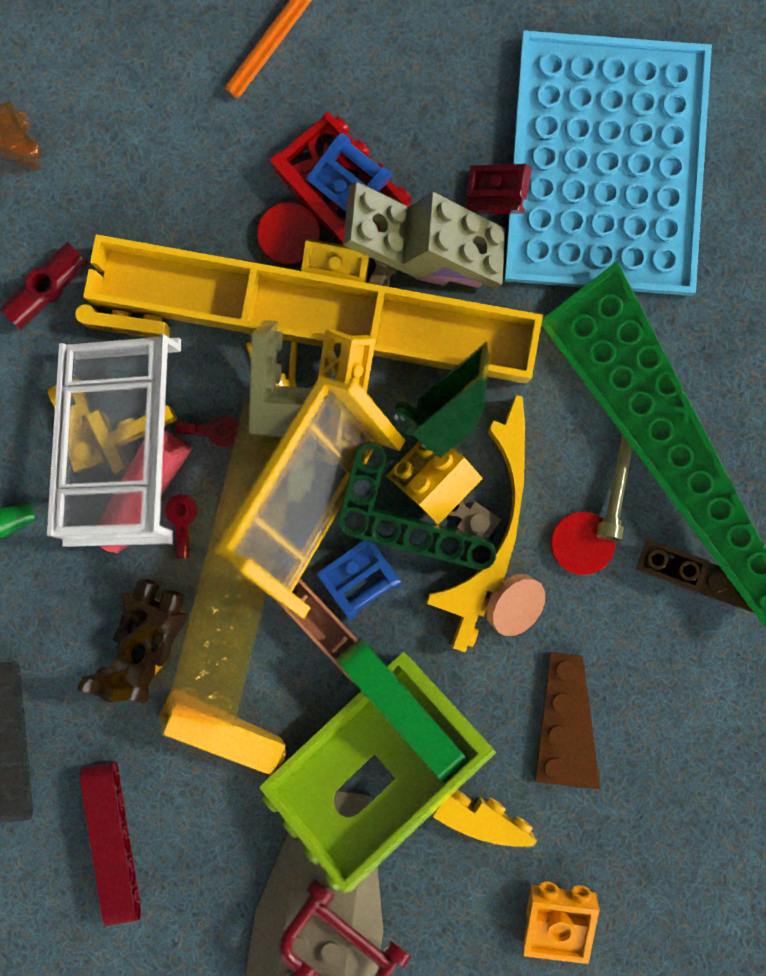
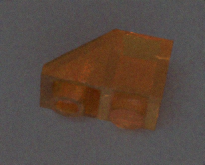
(15, 140)

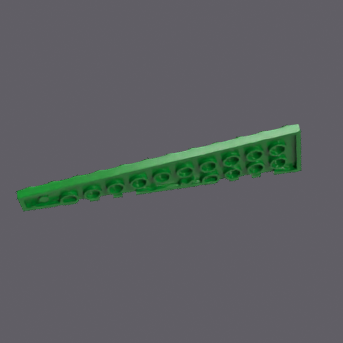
(631, 377)

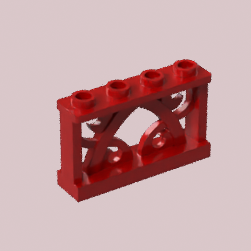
(312, 197)

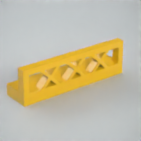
(354, 357)

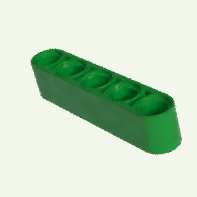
(402, 710)

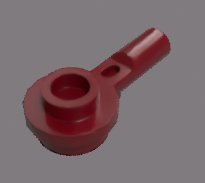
(221, 430)
(181, 511)

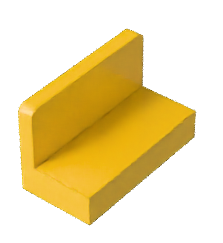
(334, 261)

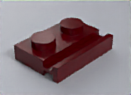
(498, 188)

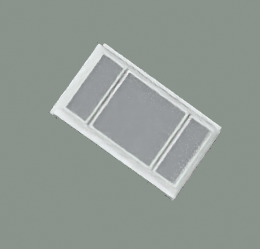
(109, 443)

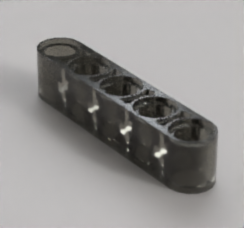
(14, 759)

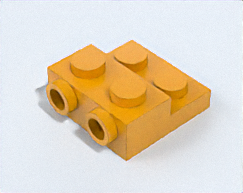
(560, 923)

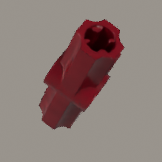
(59, 270)

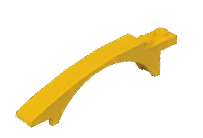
(468, 597)

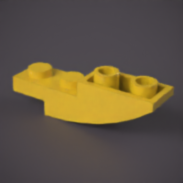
(484, 821)

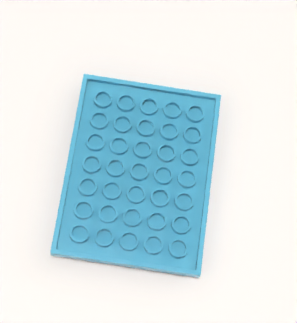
(612, 161)

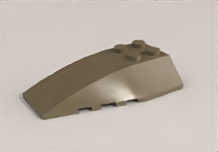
(317, 942)

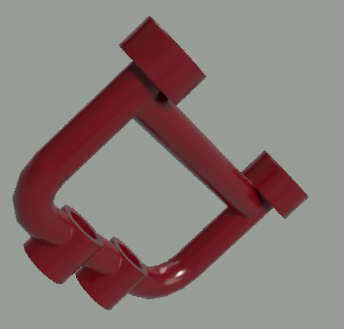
(317, 905)

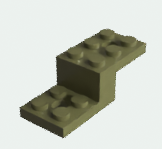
(424, 236)
(271, 405)

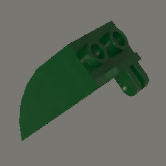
(449, 407)

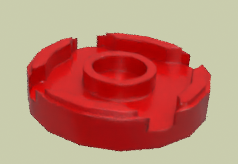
(284, 233)
(576, 544)

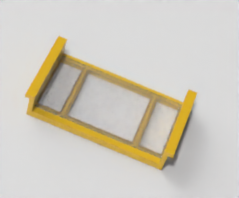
(304, 487)

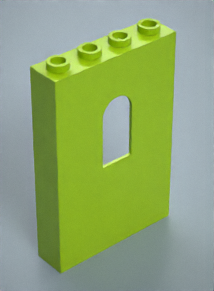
(309, 779)

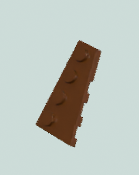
(566, 730)

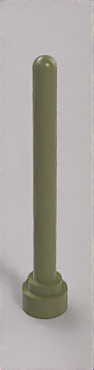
(611, 524)

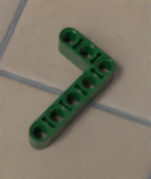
(403, 524)

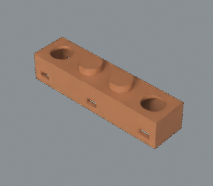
(322, 625)

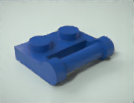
(335, 179)
(354, 568)

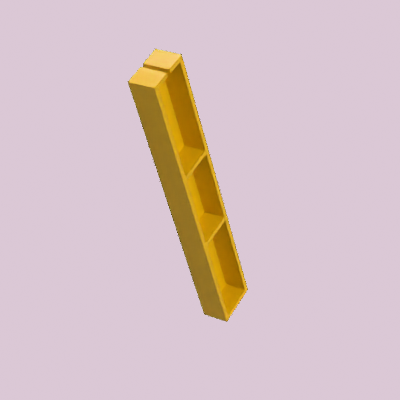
(245, 294)

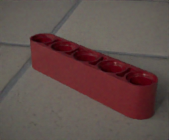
(109, 843)

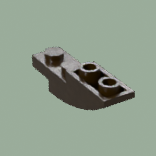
(689, 573)

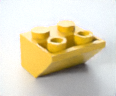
(434, 482)

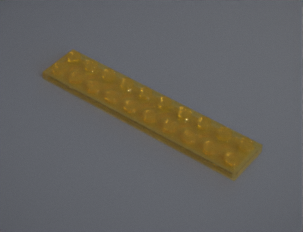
(226, 602)

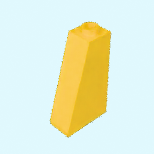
(241, 744)

